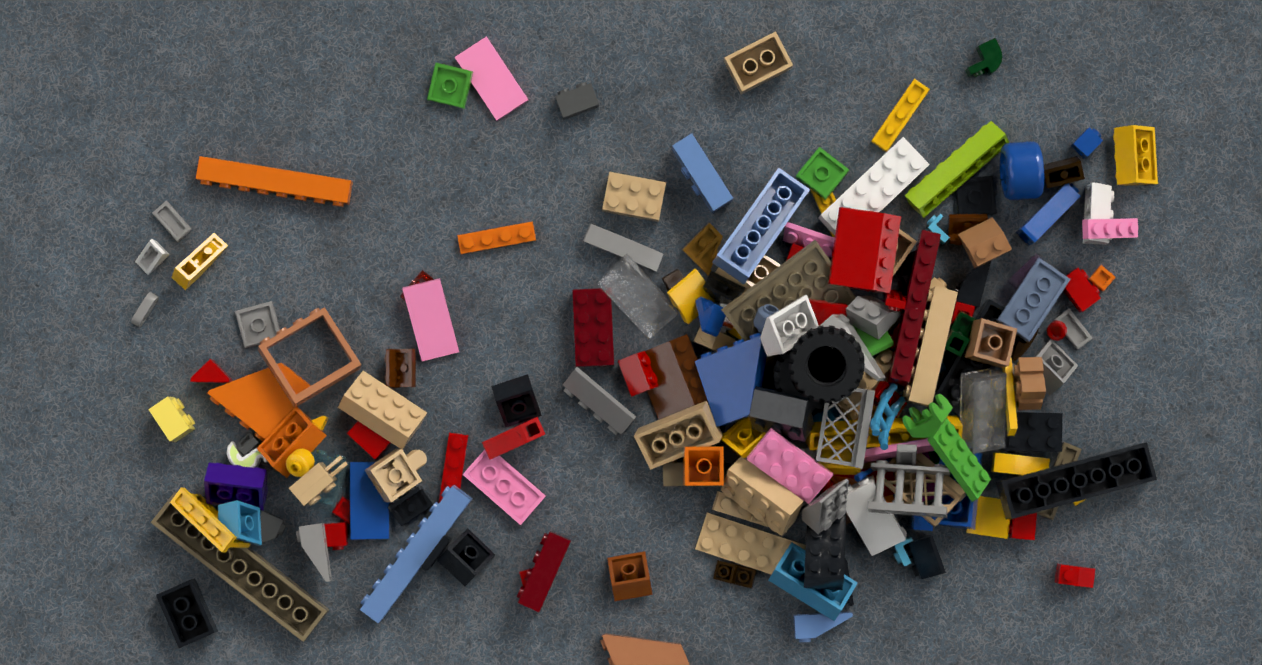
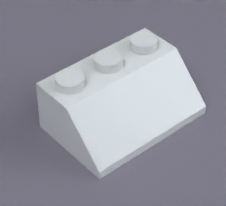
(1098, 206)
(787, 325)

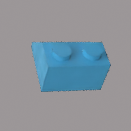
(242, 521)

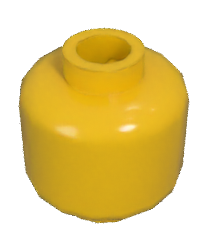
(300, 462)

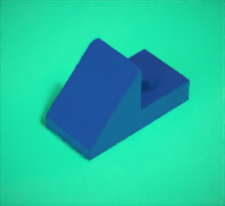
(710, 316)

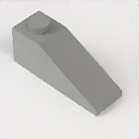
(315, 545)

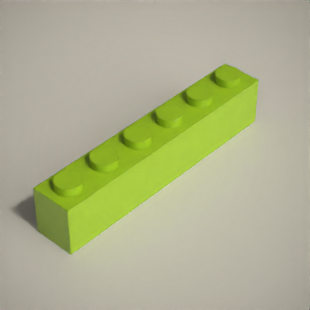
(956, 169)

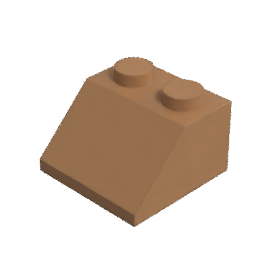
(984, 242)

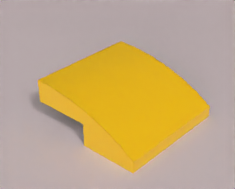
(686, 292)
(990, 518)

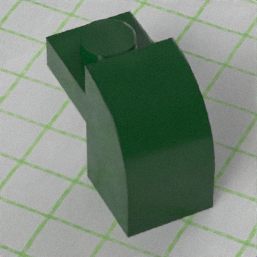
(990, 56)
(959, 333)

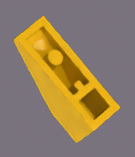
(198, 261)

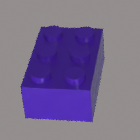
(234, 482)

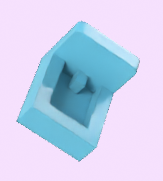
(934, 228)
(901, 555)

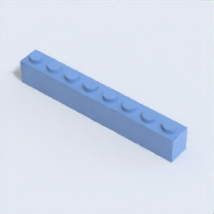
(419, 548)

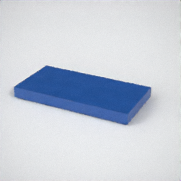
(367, 508)

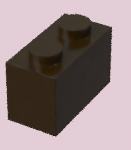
(1063, 172)

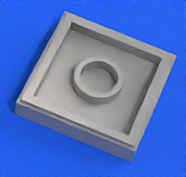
(257, 323)

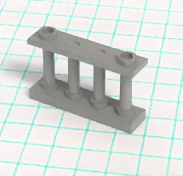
(917, 507)

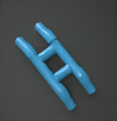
(878, 422)

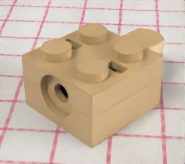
(396, 471)
(316, 481)

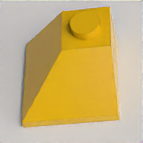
(742, 437)

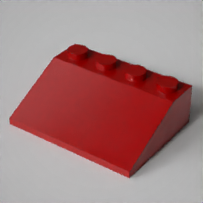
(864, 250)

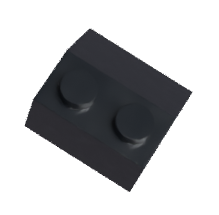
(516, 400)
(466, 557)
(925, 557)

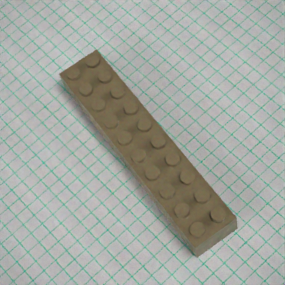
(247, 574)

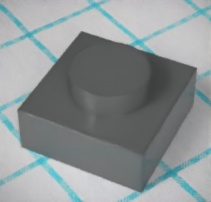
(247, 444)

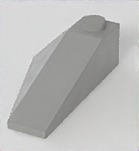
(871, 366)

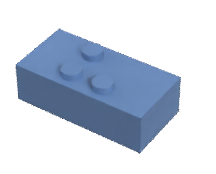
(701, 173)

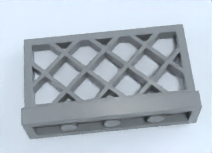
(861, 432)

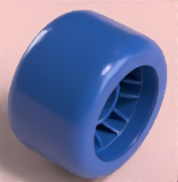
(1021, 170)

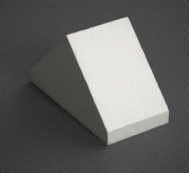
(151, 256)

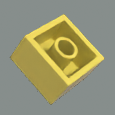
(172, 418)

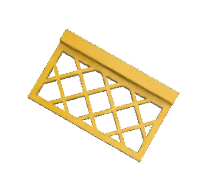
(206, 520)

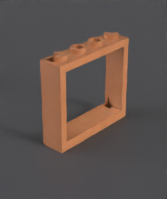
(325, 383)

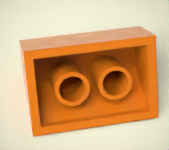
(291, 434)

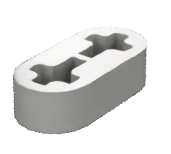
(144, 309)

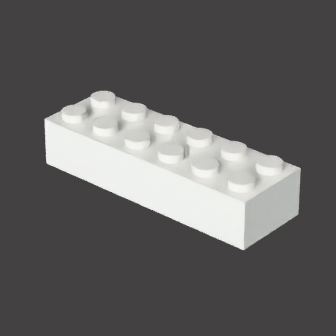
(880, 183)

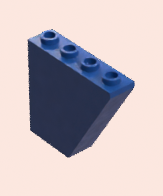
(732, 377)

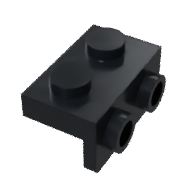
(410, 505)

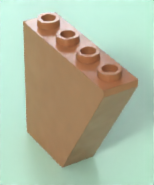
(641, 651)

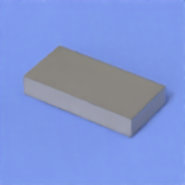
(172, 221)
(1075, 330)
(906, 454)

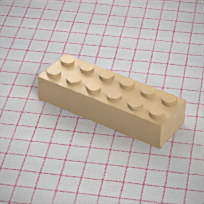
(931, 346)

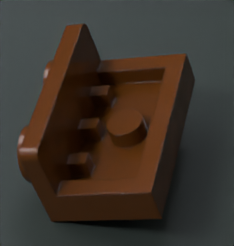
(960, 222)
(400, 368)

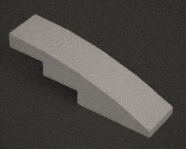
(621, 246)

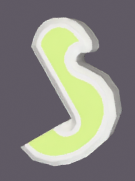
(250, 460)

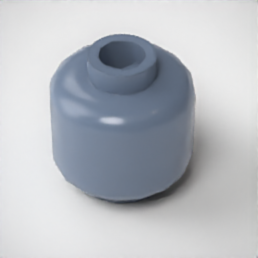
(761, 315)

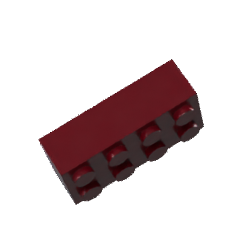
(593, 328)
(544, 571)

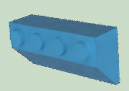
(790, 577)

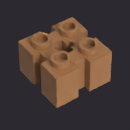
(1029, 383)

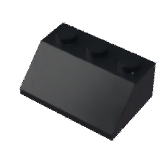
(782, 412)

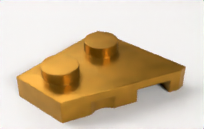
(704, 248)

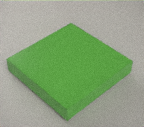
(450, 85)
(822, 173)

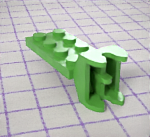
(948, 445)

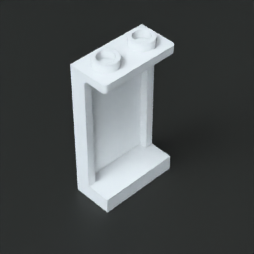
(877, 530)

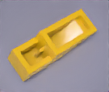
(1017, 463)

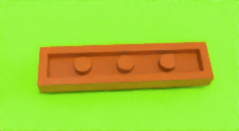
(496, 237)

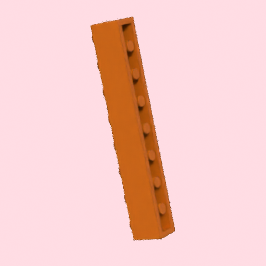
(274, 180)

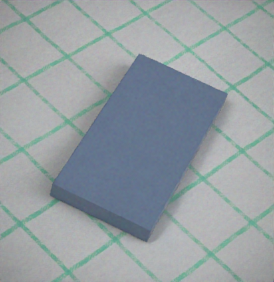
(1033, 299)

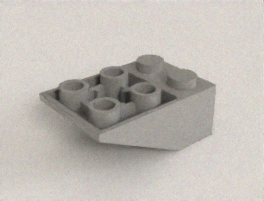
(826, 507)

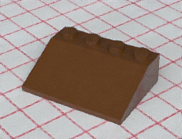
(677, 377)

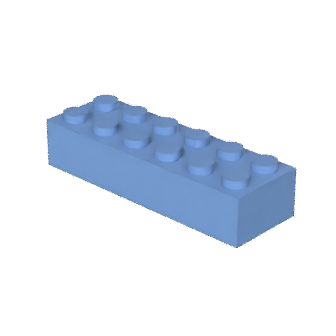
(761, 226)

